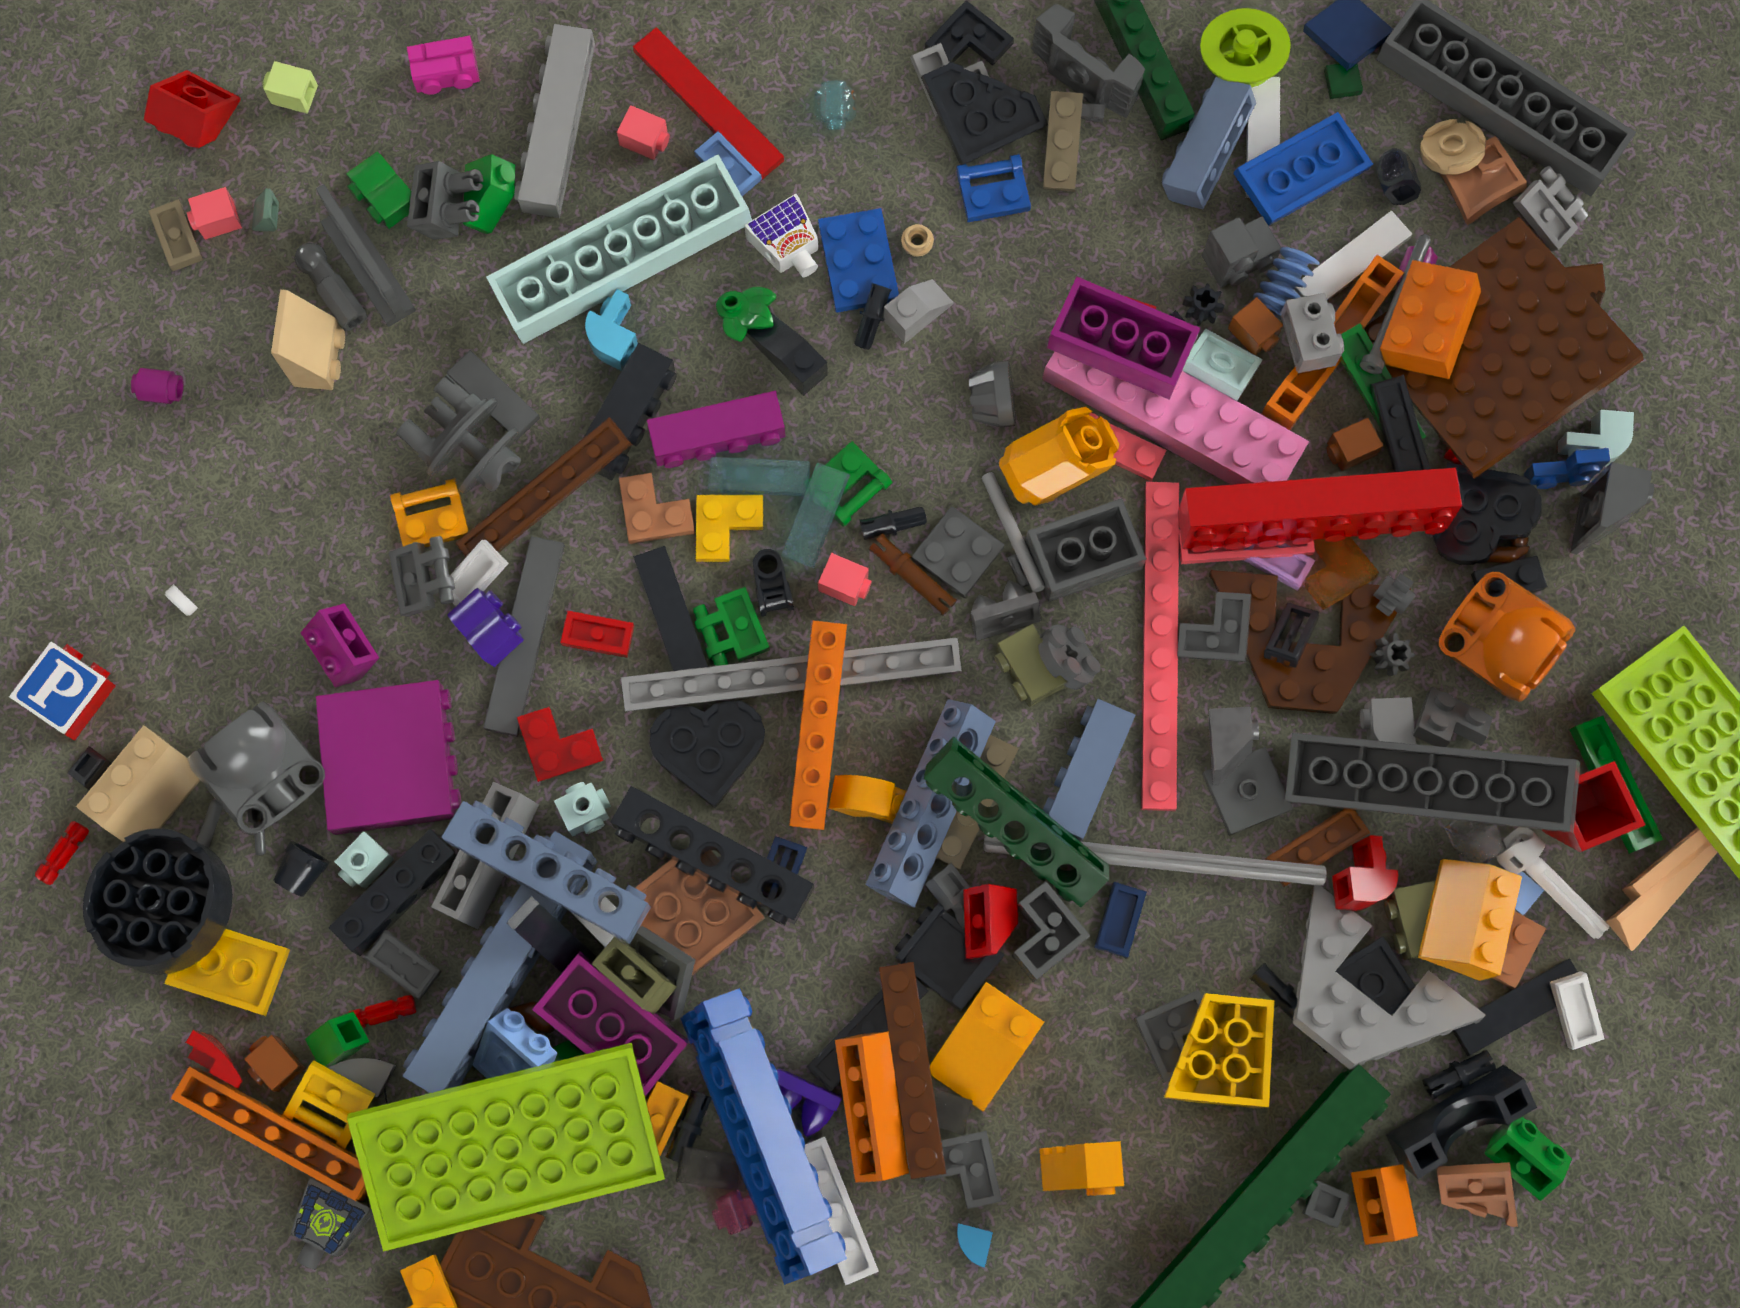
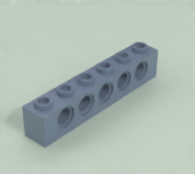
(924, 815)
(464, 835)

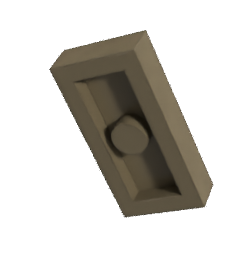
(175, 235)

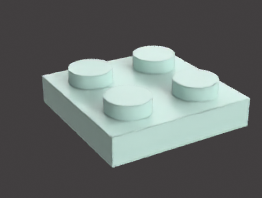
(1221, 364)

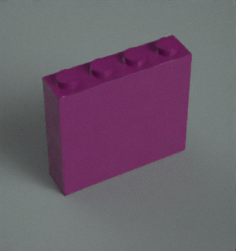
(387, 757)

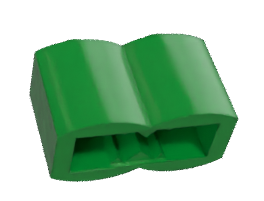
(381, 190)

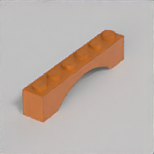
(1358, 307)

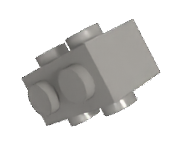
(1312, 332)

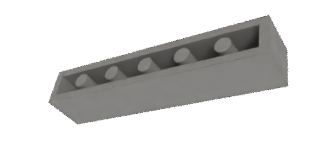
(555, 121)

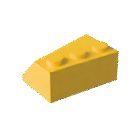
(1226, 1054)

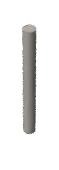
(1013, 532)

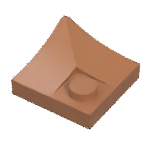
(1487, 183)

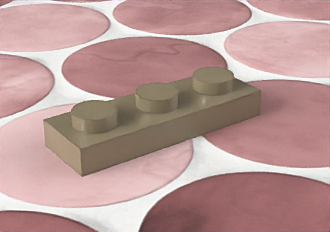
(1063, 141)

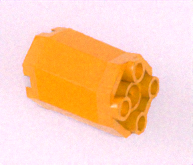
(1059, 456)

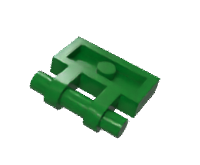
(741, 624)

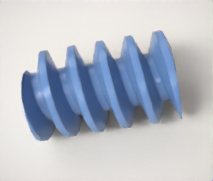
(1285, 279)

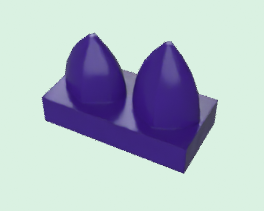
(818, 1105)

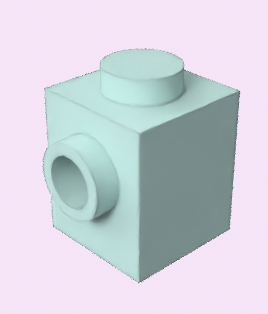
(363, 861)

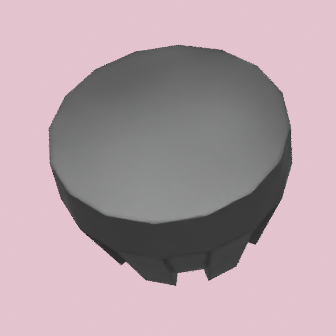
(993, 394)

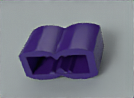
(486, 626)

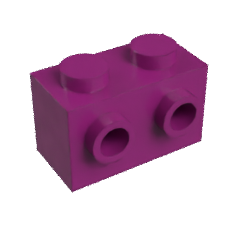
(339, 645)

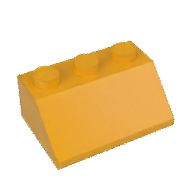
(1470, 918)

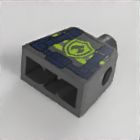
(327, 1222)

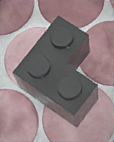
(1239, 250)
(1056, 932)

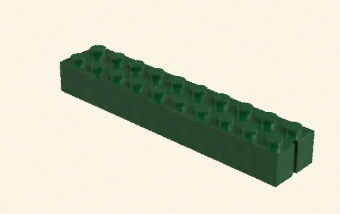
(1268, 1193)

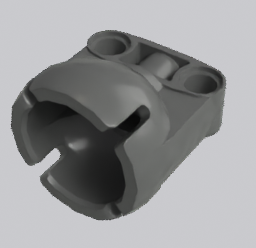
(256, 767)

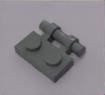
(413, 579)

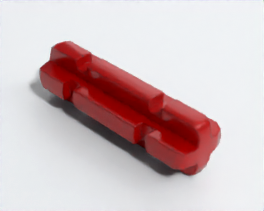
(61, 853)
(386, 1011)

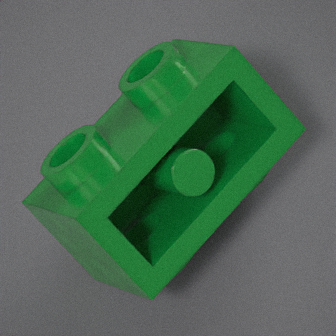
(1533, 1158)

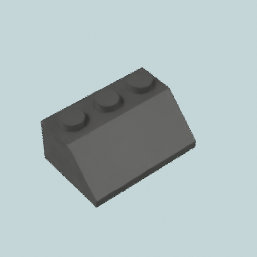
(1610, 503)

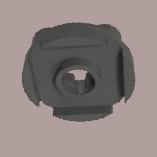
(1068, 655)

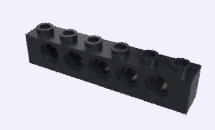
(640, 806)

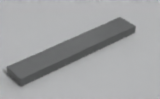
(531, 612)

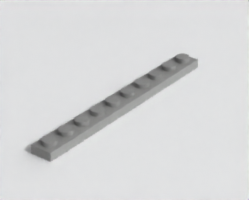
(787, 675)

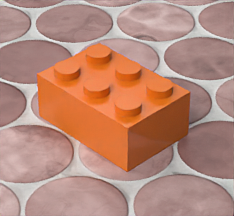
(1430, 319)

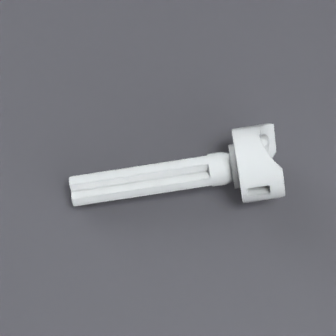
(1525, 857)

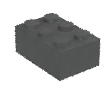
(1085, 549)

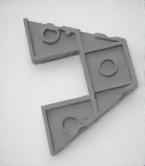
(1346, 1019)

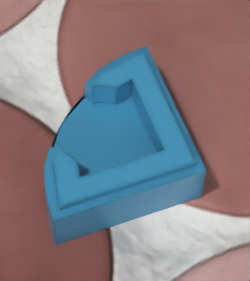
(974, 1243)

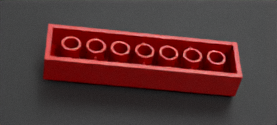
(1319, 509)

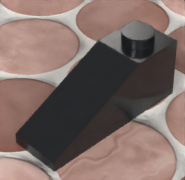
(790, 354)

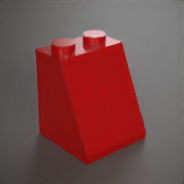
(1602, 810)

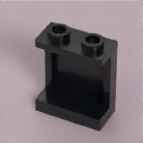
(941, 957)

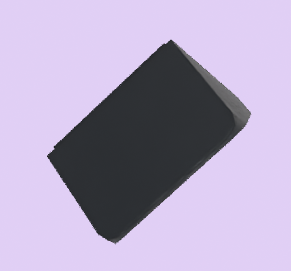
(89, 768)

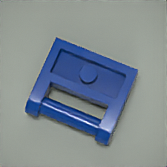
(993, 198)

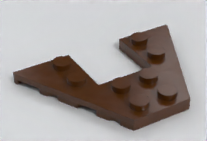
(1324, 671)

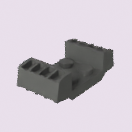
(1080, 70)

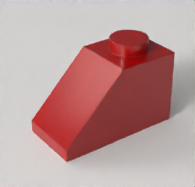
(988, 918)

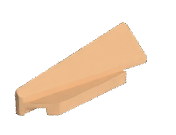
(1659, 888)

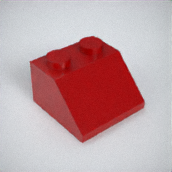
(189, 108)

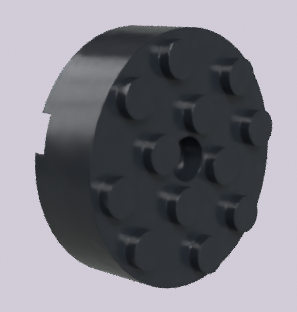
(157, 902)

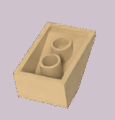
(306, 343)

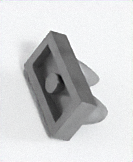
(1014, 612)

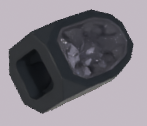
(1398, 177)

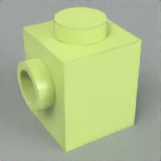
(290, 87)

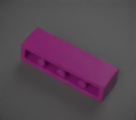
(716, 429)

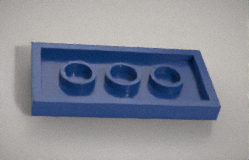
(1303, 168)

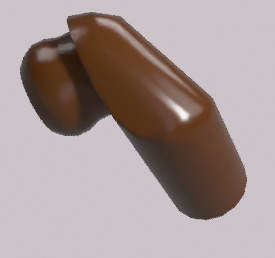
(1510, 553)
(532, 1018)

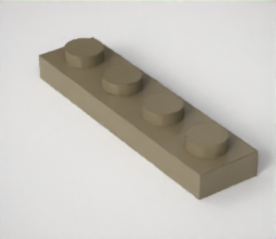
(964, 829)

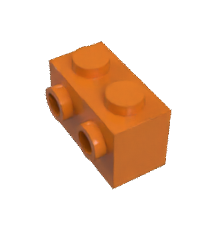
(1384, 1204)

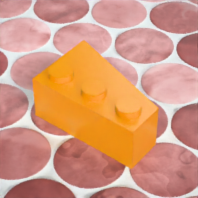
(1083, 1166)

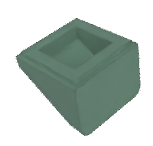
(265, 212)

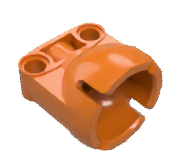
(1507, 637)

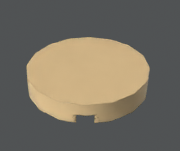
(1453, 147)

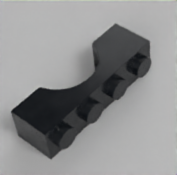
(1493, 1099)

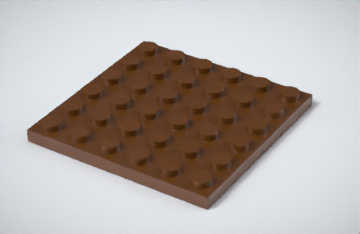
(1526, 356)

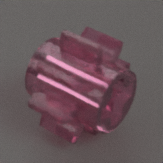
(734, 1212)

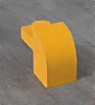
(866, 797)

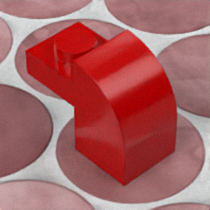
(1367, 881)

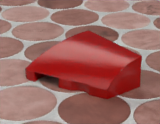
(213, 1056)

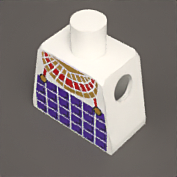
(785, 237)

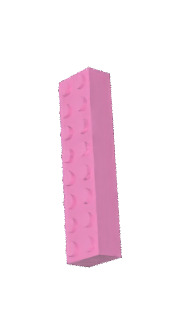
(1194, 423)

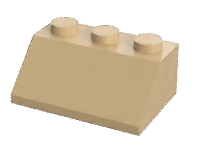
(140, 787)

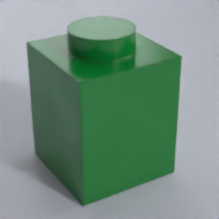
(337, 1040)

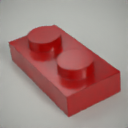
(597, 634)

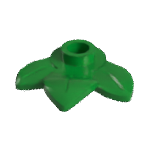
(748, 313)

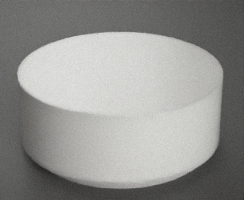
(180, 600)

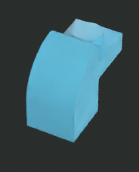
(605, 335)

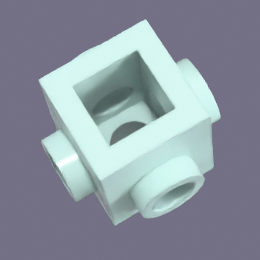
(589, 819)

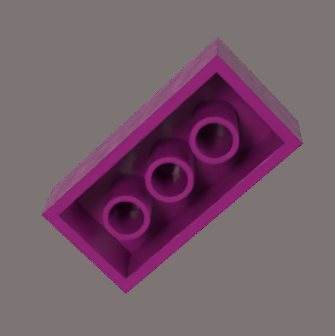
(1122, 337)
(601, 1016)

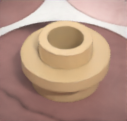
(921, 232)

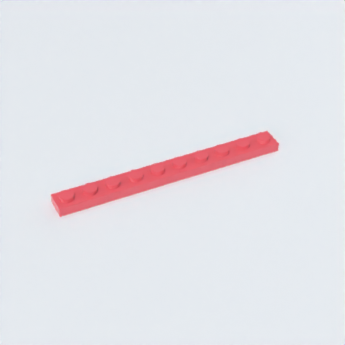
(1160, 647)

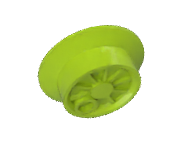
(1245, 46)

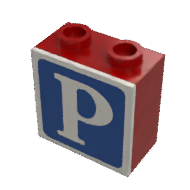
(63, 689)

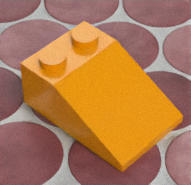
(985, 1046)

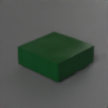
(1343, 82)

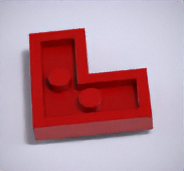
(553, 754)

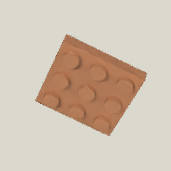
(695, 914)

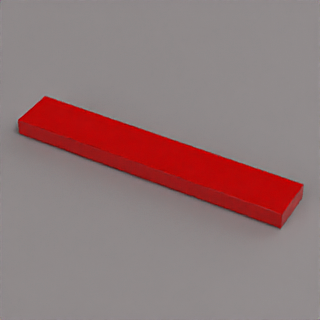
(707, 101)

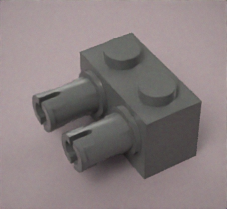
(437, 199)

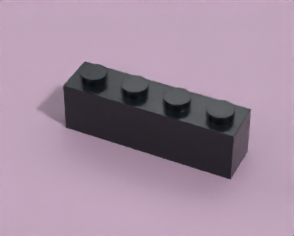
(635, 399)

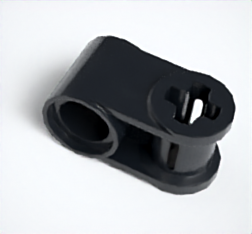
(773, 588)

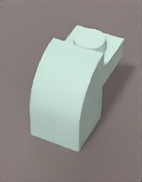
(1608, 430)

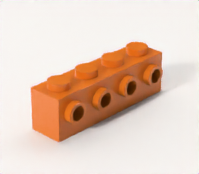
(871, 1107)

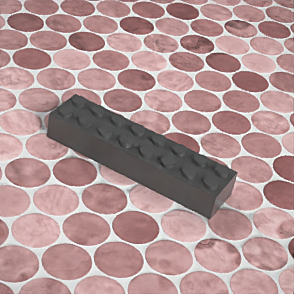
(1505, 95)
(1433, 782)

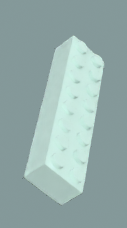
(620, 249)

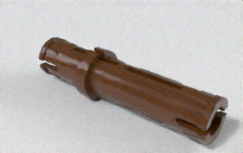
(912, 574)

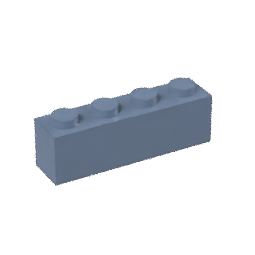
(1208, 143)
(1090, 767)

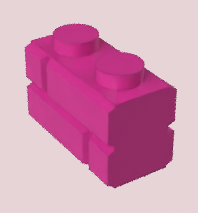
(443, 65)

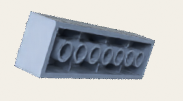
(487, 986)

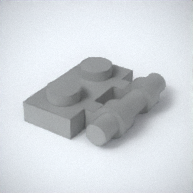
(1545, 213)

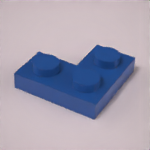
(1577, 469)

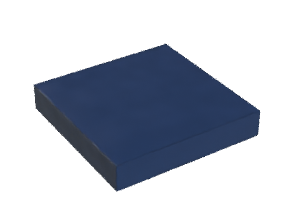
(1348, 31)

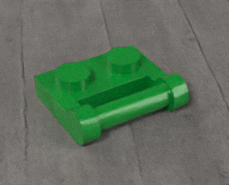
(857, 465)

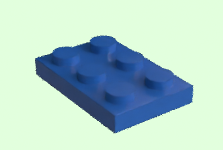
(857, 256)

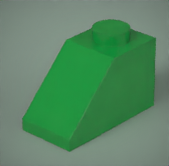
(495, 193)

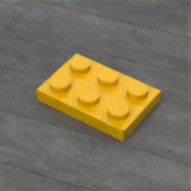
(236, 972)

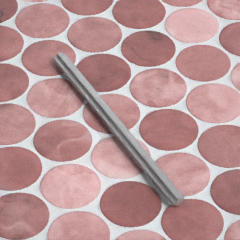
(1193, 862)

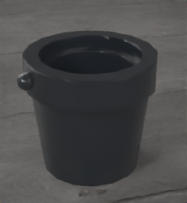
(299, 868)

